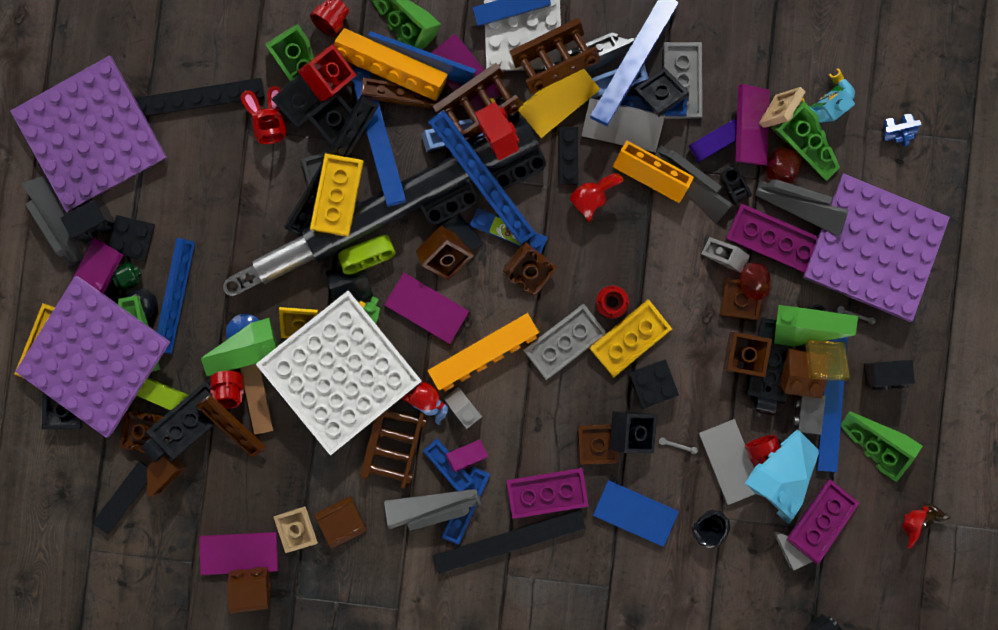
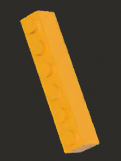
(391, 64)
(483, 351)

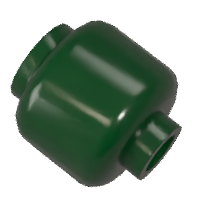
(126, 276)

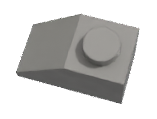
(725, 254)
(462, 407)
(792, 555)

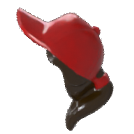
(921, 519)

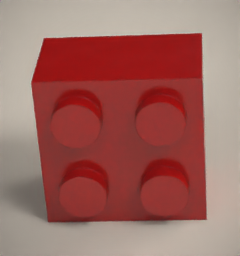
(327, 73)
(497, 130)

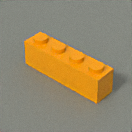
(653, 171)

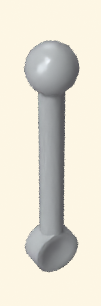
(871, 320)
(663, 441)

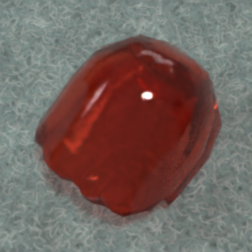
(784, 165)
(755, 281)

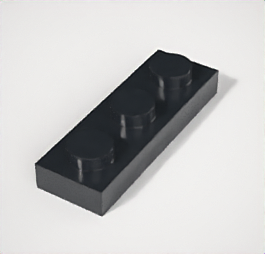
(568, 155)

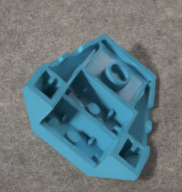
(786, 475)

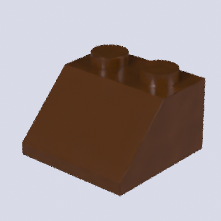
(444, 253)
(747, 354)
(796, 376)
(162, 474)
(248, 589)

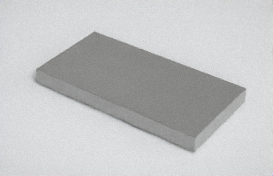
(685, 64)
(628, 124)
(564, 341)
(728, 460)

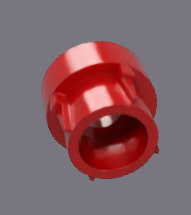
(330, 16)
(622, 302)
(227, 388)
(760, 448)

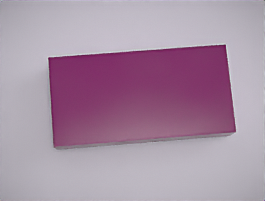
(466, 456)

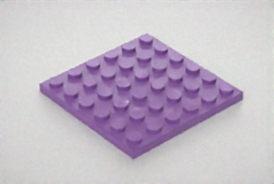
(88, 133)
(881, 250)
(92, 356)

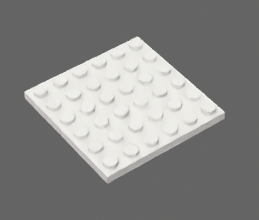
(338, 372)

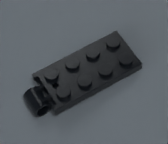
(767, 401)
(180, 426)

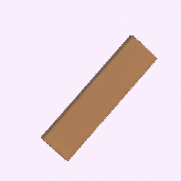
(257, 399)

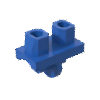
(901, 132)

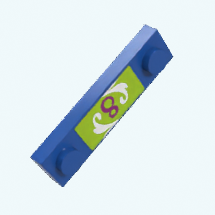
(495, 226)

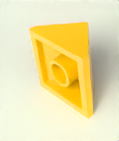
(293, 319)

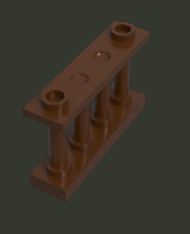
(548, 42)
(476, 87)
(374, 449)

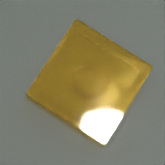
(827, 360)

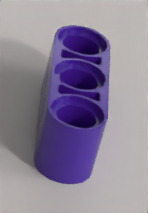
(714, 141)

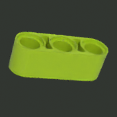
(366, 254)
(161, 394)

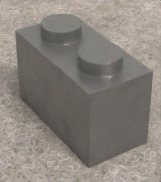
(809, 414)

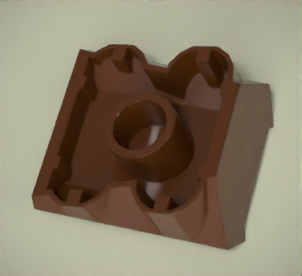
(529, 269)
(134, 427)
(340, 522)

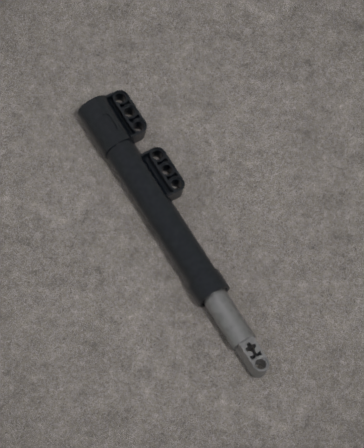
(426, 190)

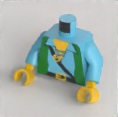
(836, 101)

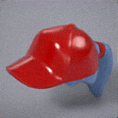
(427, 400)

